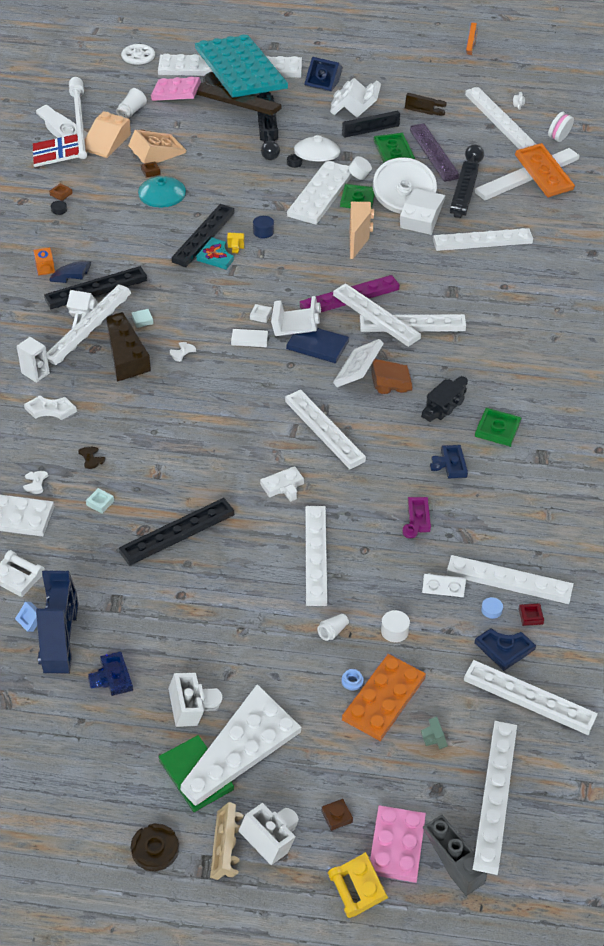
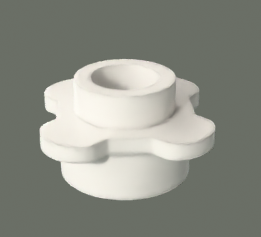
(518, 100)

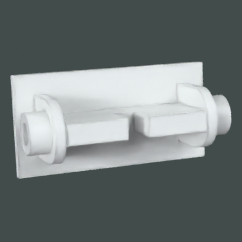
(444, 585)

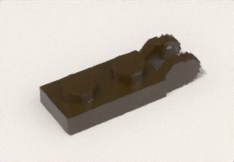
(424, 104)

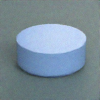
(492, 608)

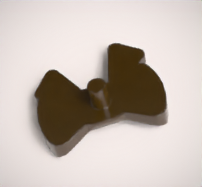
(90, 461)

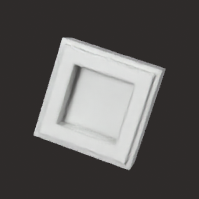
(260, 313)

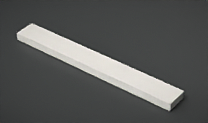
(520, 176)

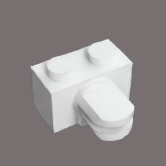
(80, 305)
(190, 699)
(270, 831)

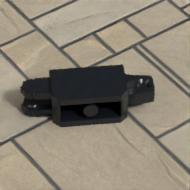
(445, 398)

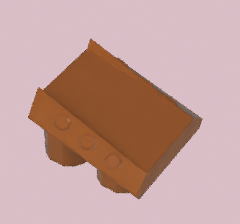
(390, 376)

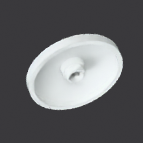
(397, 180)

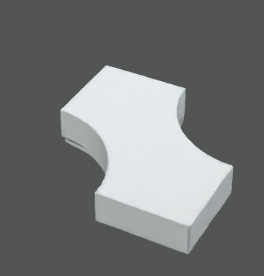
(58, 408)

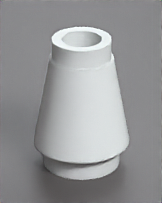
(332, 627)

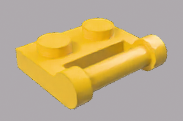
(365, 881)

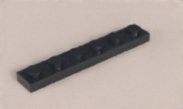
(202, 235)
(97, 286)
(176, 531)

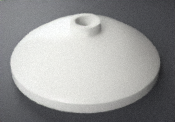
(317, 149)

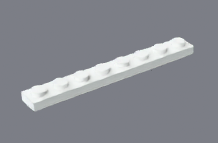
(499, 118)
(495, 799)

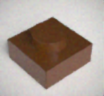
(337, 814)

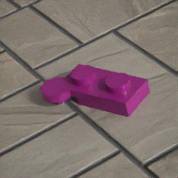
(418, 517)

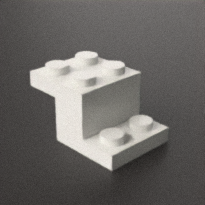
(355, 97)

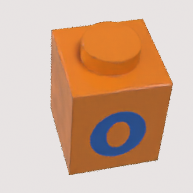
(44, 261)

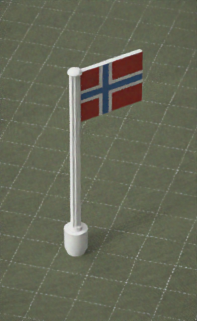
(68, 146)

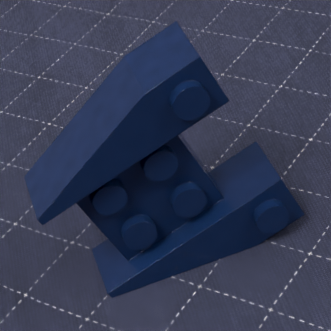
(56, 621)

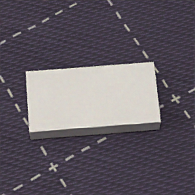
(253, 338)

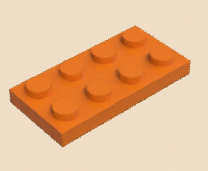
(544, 170)
(383, 697)

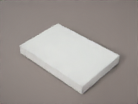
(358, 363)

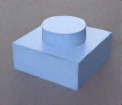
(27, 617)

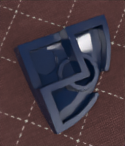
(73, 270)

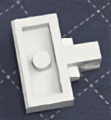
(283, 482)

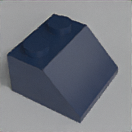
(323, 74)

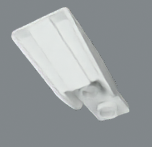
(57, 123)

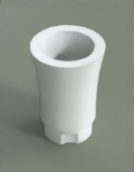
(133, 102)

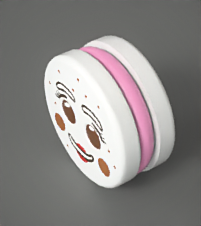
(561, 126)

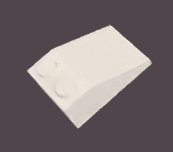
(421, 211)

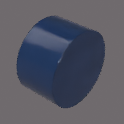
(263, 226)

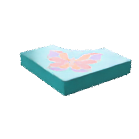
(215, 254)

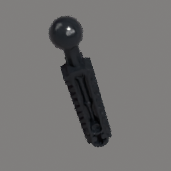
(268, 131)
(466, 181)

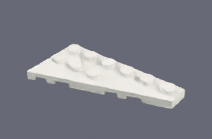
(247, 738)

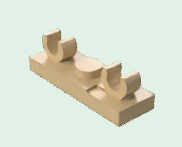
(225, 841)

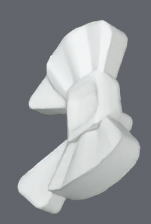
(186, 348)
(36, 486)

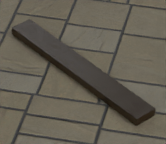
(246, 101)

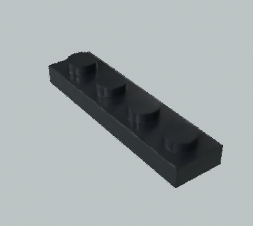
(370, 124)

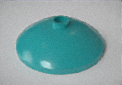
(162, 191)

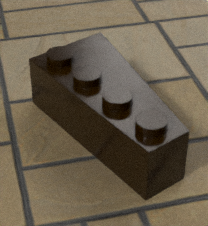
(127, 350)

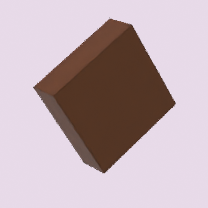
(150, 169)

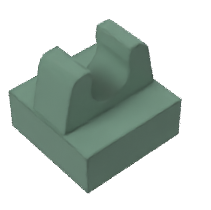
(434, 734)

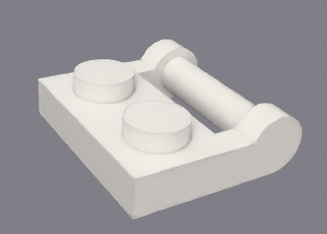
(15, 580)

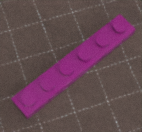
(368, 289)

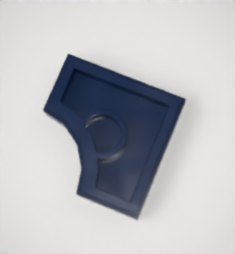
(505, 649)

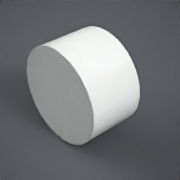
(360, 168)
(395, 626)

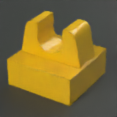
(236, 241)

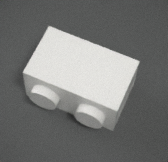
(33, 359)

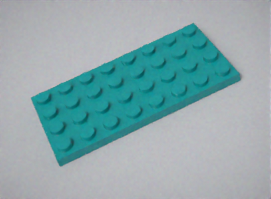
(240, 65)

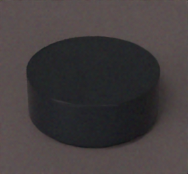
(294, 161)
(58, 207)

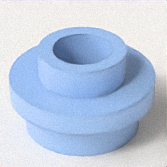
(352, 674)

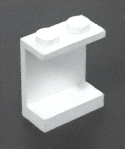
(295, 321)

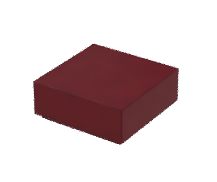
(531, 614)

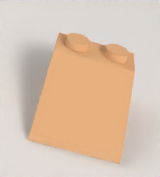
(107, 134)
(155, 146)
(360, 226)

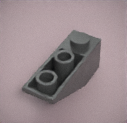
(454, 854)

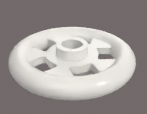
(138, 54)

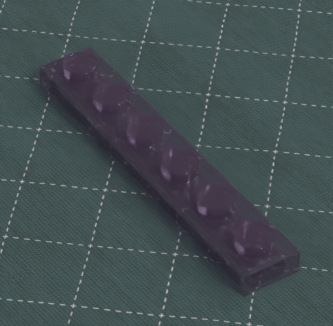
(434, 152)

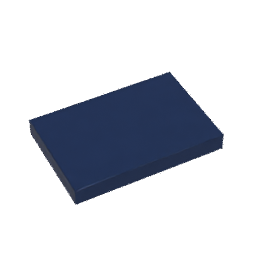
(319, 344)

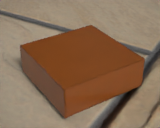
(60, 192)

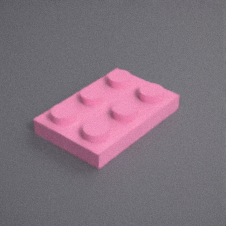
(176, 88)
(397, 843)

